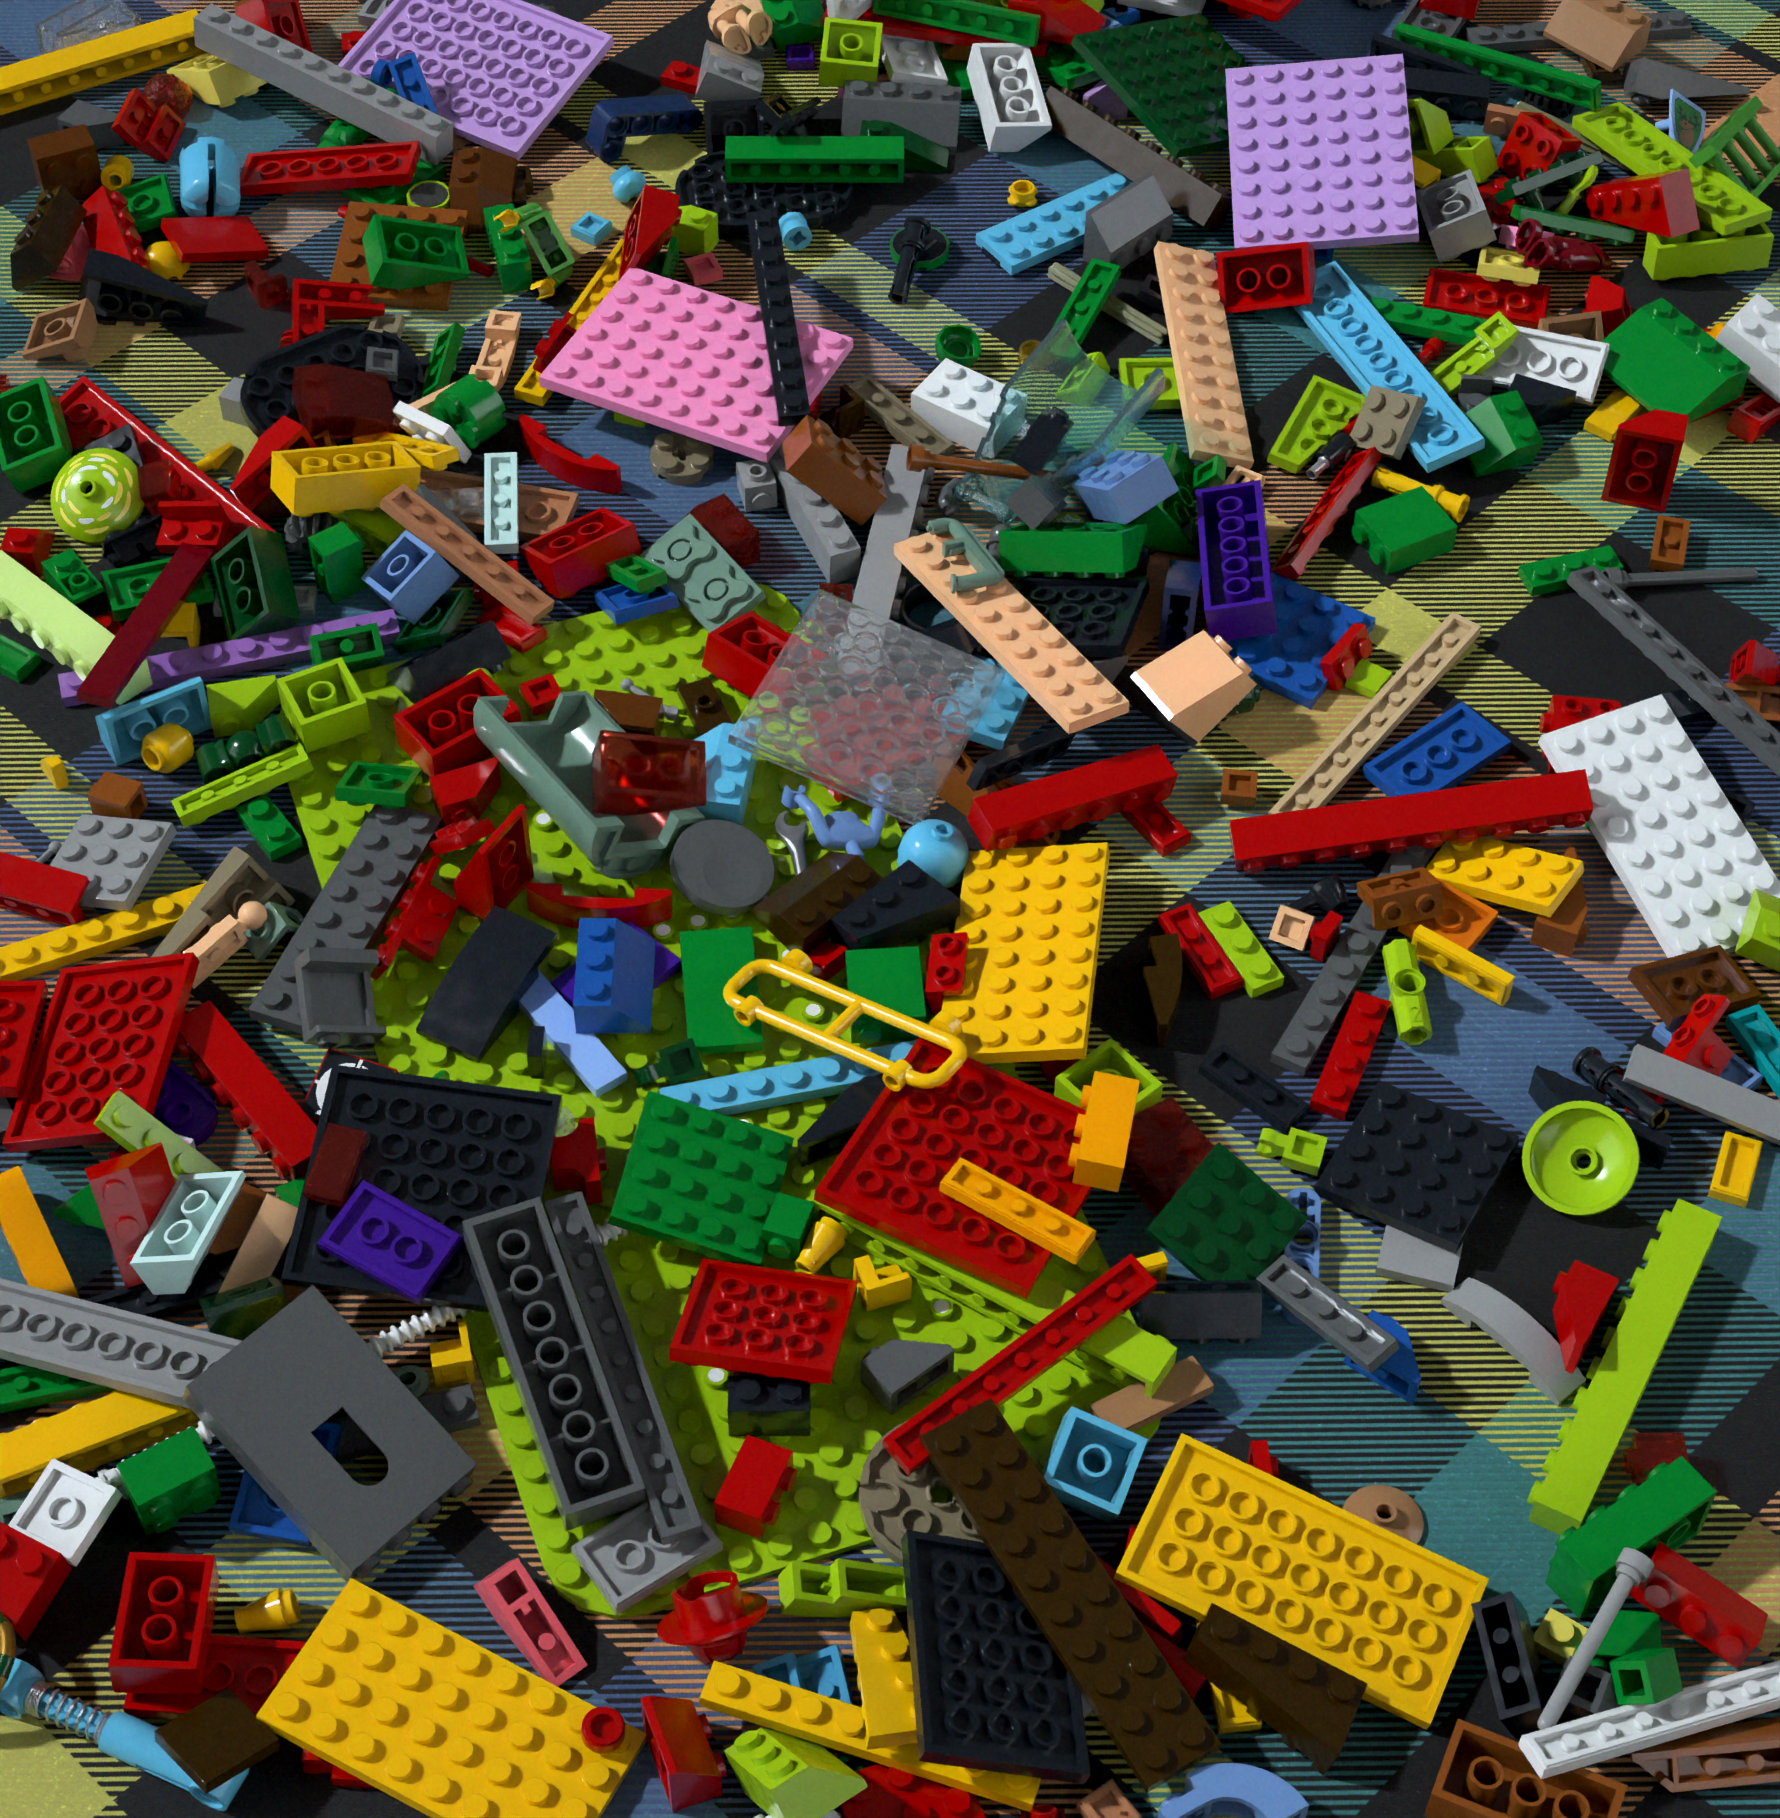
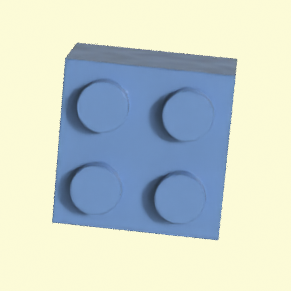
(410, 577)

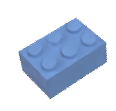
(1124, 486)

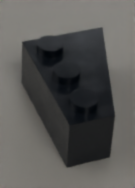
(896, 911)

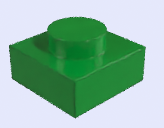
(1209, 473)

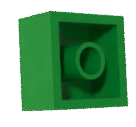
(170, 1481)

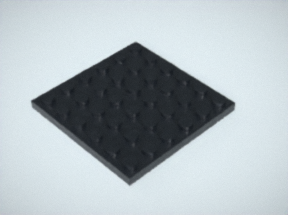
(440, 1150)

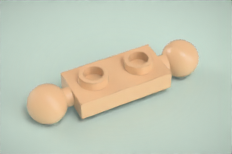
(226, 939)

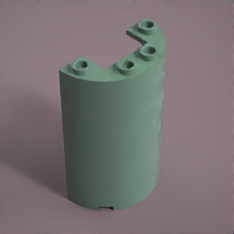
(556, 770)

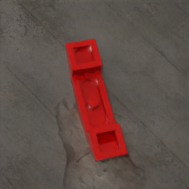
(591, 474)
(646, 909)

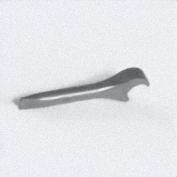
(794, 838)

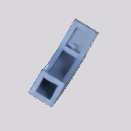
(1236, 1792)

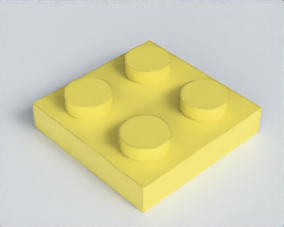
(1505, 264)

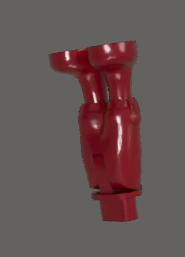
(1558, 251)

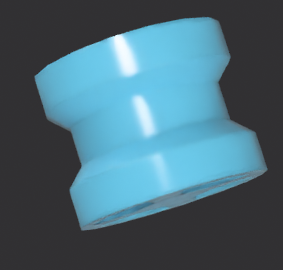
(795, 231)

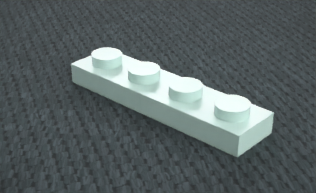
(501, 502)

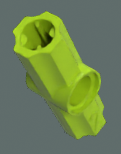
(1407, 992)

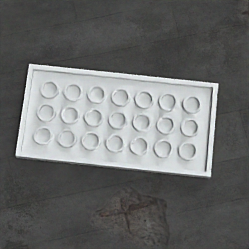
(1665, 825)

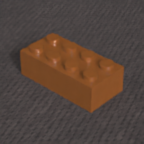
(1493, 1779)

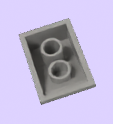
(728, 75)
(1455, 216)

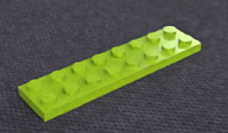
(1649, 150)

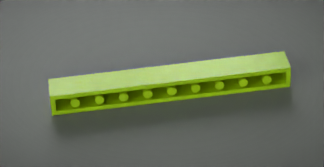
(1116, 1353)
(1624, 1370)

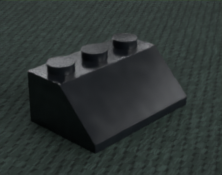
(448, 662)

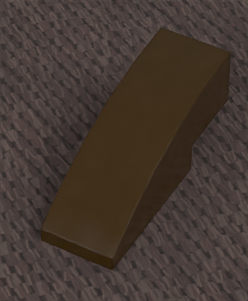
(1162, 984)

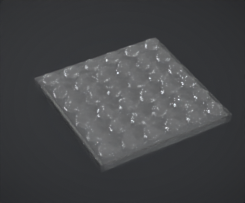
(867, 707)

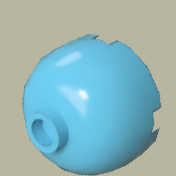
(936, 849)

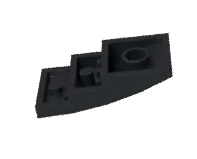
(486, 983)

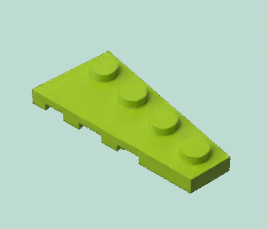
(1314, 422)

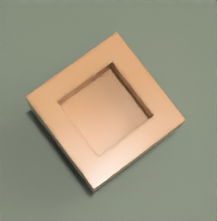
(1292, 927)

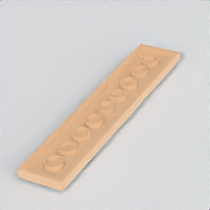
(1202, 355)
(1016, 637)

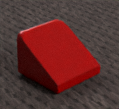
(827, 960)

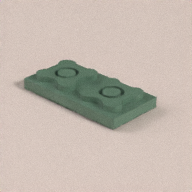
(703, 574)

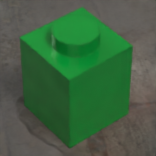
(787, 1226)
(1646, 1676)

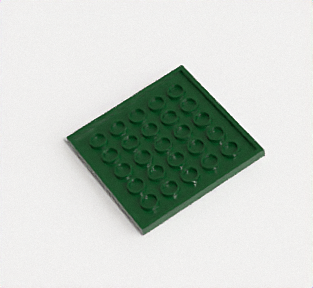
(1168, 77)

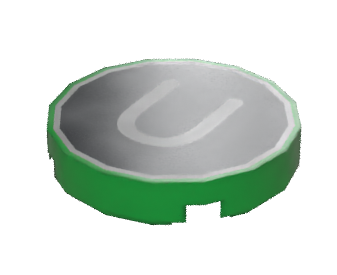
(935, 252)

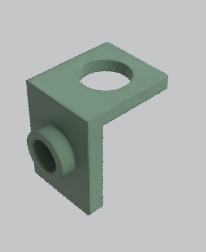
(265, 938)

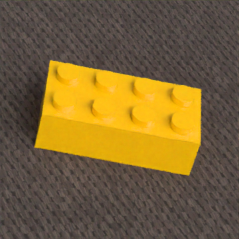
(341, 476)

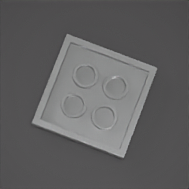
(114, 856)

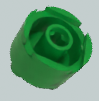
(471, 410)

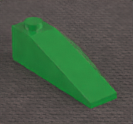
(1173, 520)

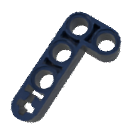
(638, 116)

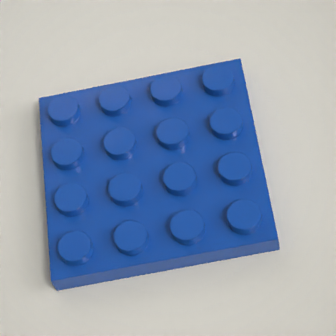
(1306, 632)

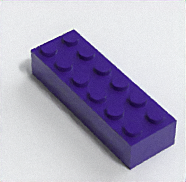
(1235, 561)

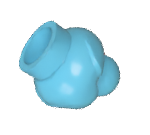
(627, 183)

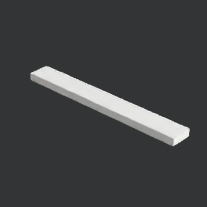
(1647, 1725)

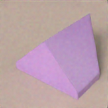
(1106, 100)

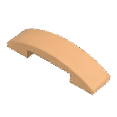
(498, 348)

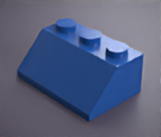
(613, 978)

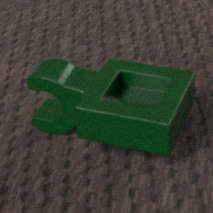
(676, 1064)

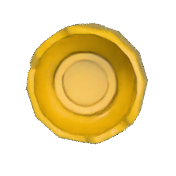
(165, 261)

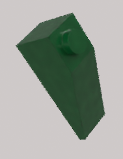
(919, 152)

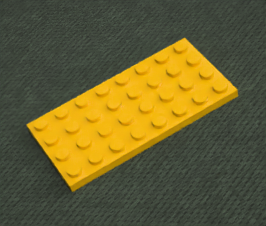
(1030, 951)
(1304, 1575)
(440, 1718)

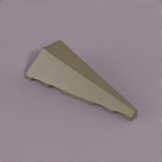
(230, 886)

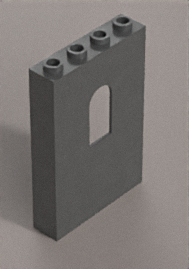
(290, 1381)

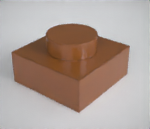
(1239, 787)

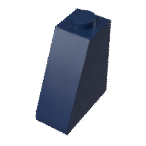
(1179, 603)

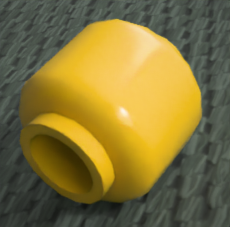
(167, 748)

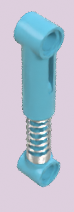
(115, 1733)

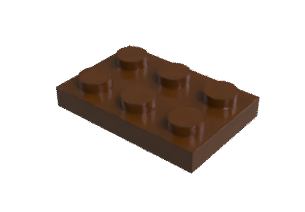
(1679, 981)

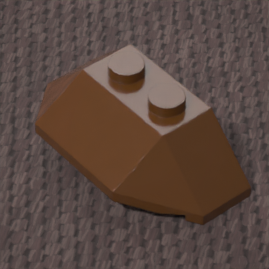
(480, 181)

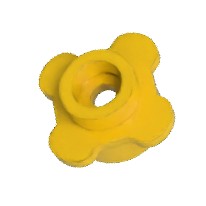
(1022, 193)

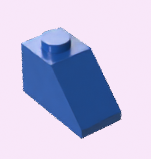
(1399, 1371)

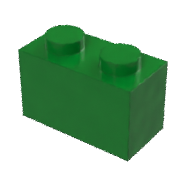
(338, 562)
(356, 645)

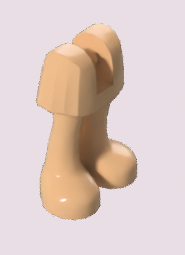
(736, 22)

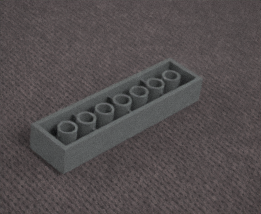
(553, 1364)

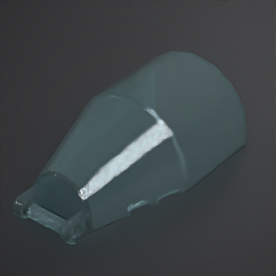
(1063, 378)

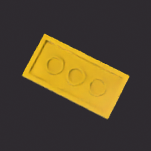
(1507, 873)

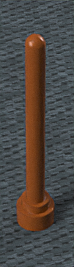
(920, 459)

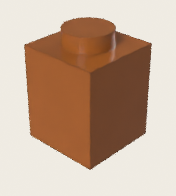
(117, 797)

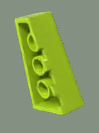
(1707, 252)

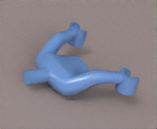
(837, 829)

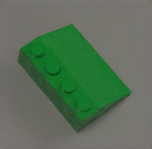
(1672, 363)

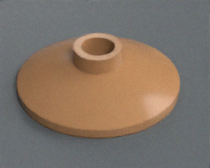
(1404, 1513)

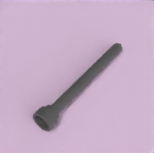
(1624, 580)

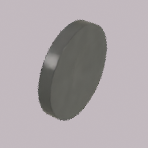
(721, 867)

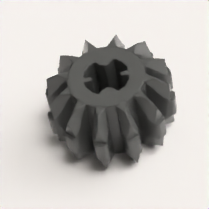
(300, 528)

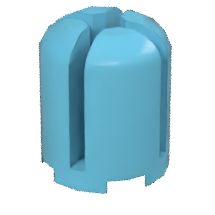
(199, 177)

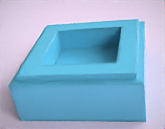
(591, 228)

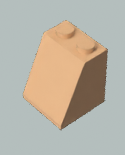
(1196, 683)

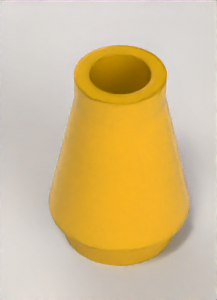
(821, 1244)
(271, 1612)

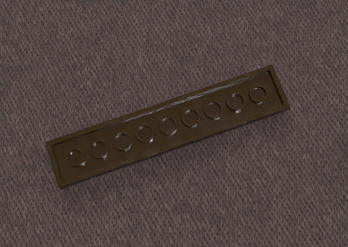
(1070, 1595)

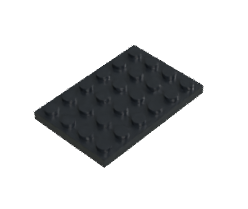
(983, 1669)

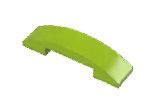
(1478, 355)

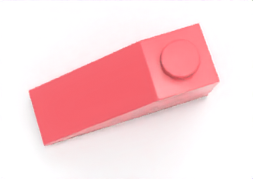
(530, 1622)

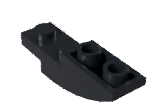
(1553, 1089)

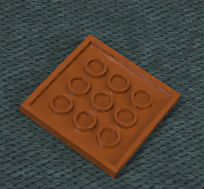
(351, 263)

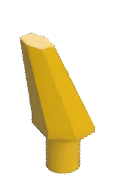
(215, 458)

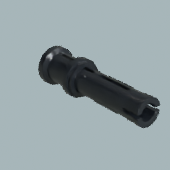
(910, 248)
(1608, 1080)

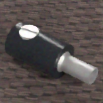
(1332, 454)

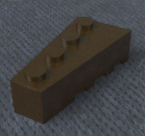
(1278, 1683)

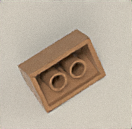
(1599, 30)

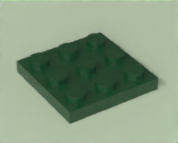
(1225, 1221)

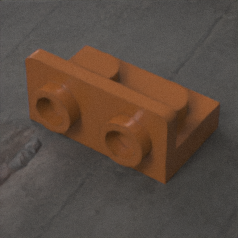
(1402, 898)

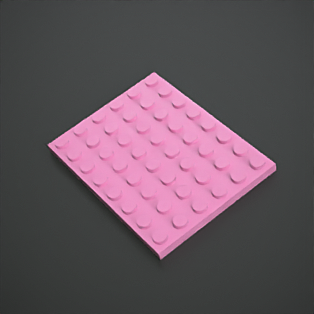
(687, 363)

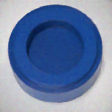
(381, 74)

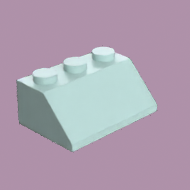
(185, 1230)

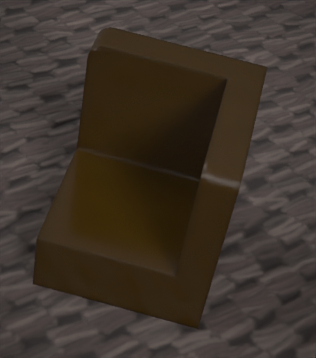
(848, 416)

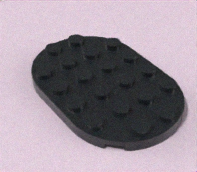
(706, 187)
(269, 381)

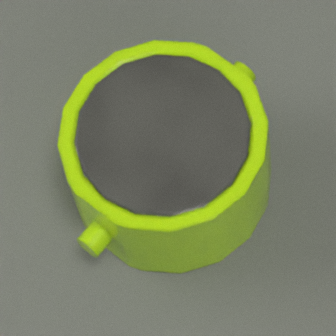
(429, 194)

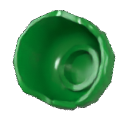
(958, 345)

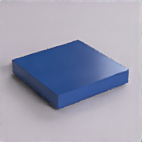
(625, 605)

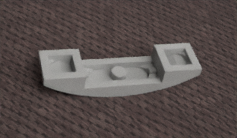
(1517, 1334)

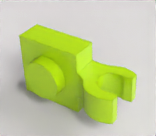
(1298, 1150)

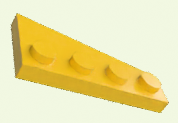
(884, 1678)

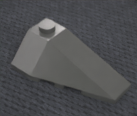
(1652, 81)

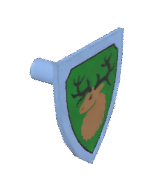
(1685, 122)

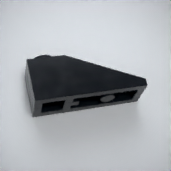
(1042, 440)
(839, 1122)

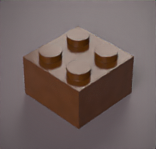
(66, 160)

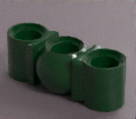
(245, 748)

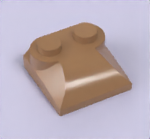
(62, 332)

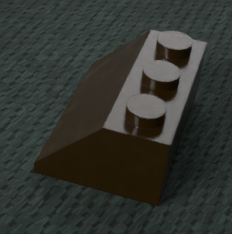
(45, 236)
(803, 907)

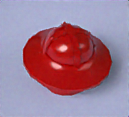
(715, 1622)

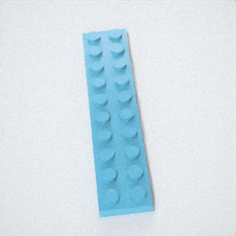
(1378, 357)

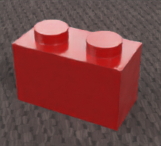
(754, 1487)

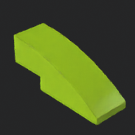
(840, 1588)

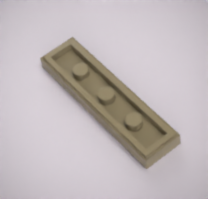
(899, 418)

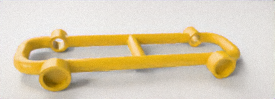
(795, 969)

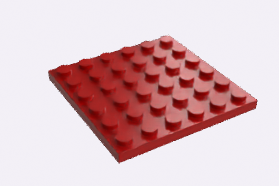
(914, 1138)

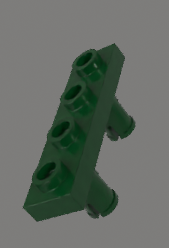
(1530, 188)

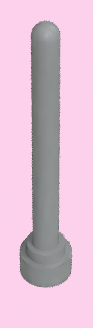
(1631, 1570)

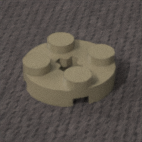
(666, 461)

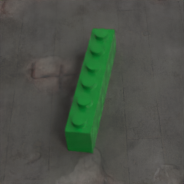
(814, 159)

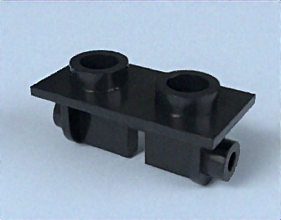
(122, 545)

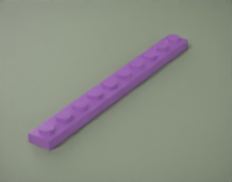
(240, 654)

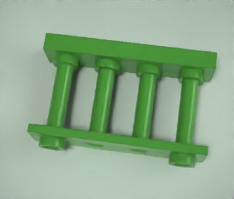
(1723, 140)

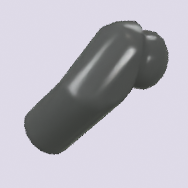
(945, 498)

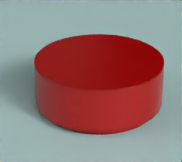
(603, 1730)

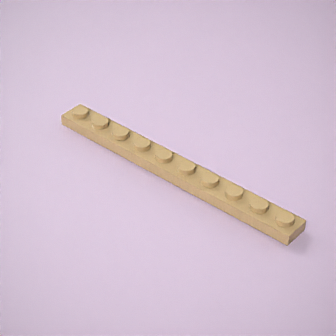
(1380, 716)

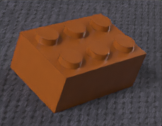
(834, 469)

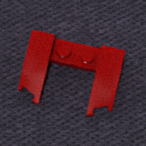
(327, 300)

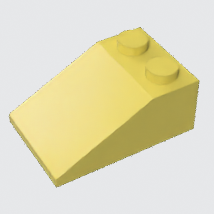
(216, 80)

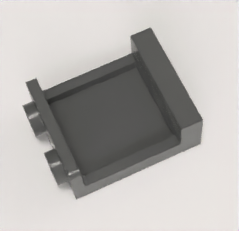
(337, 997)

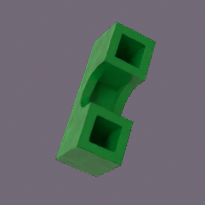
(509, 251)

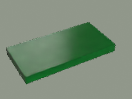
(707, 965)

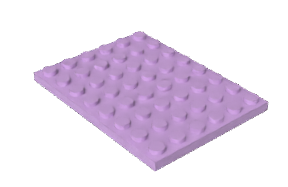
(487, 63)
(1321, 153)

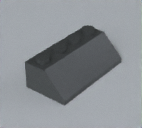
(920, 108)

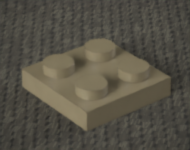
(1387, 421)

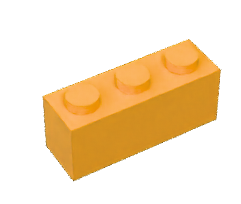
(1103, 1131)

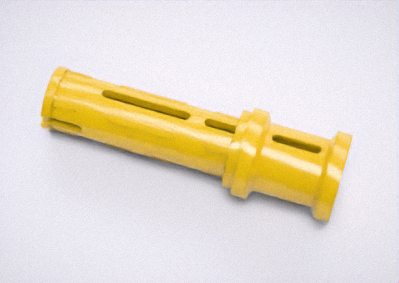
(1451, 503)

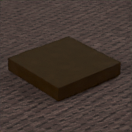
(216, 1740)

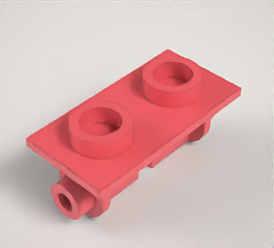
(74, 260)

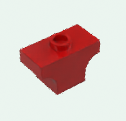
(579, 1162)

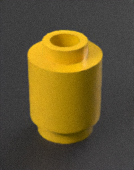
(117, 172)

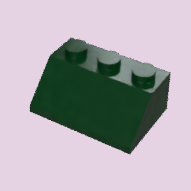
(255, 584)

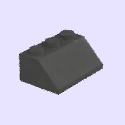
(1128, 223)

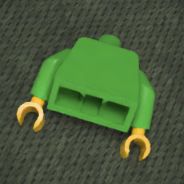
(547, 243)

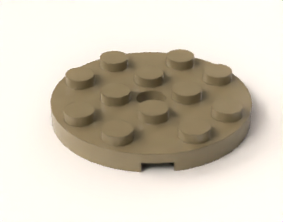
(899, 1502)

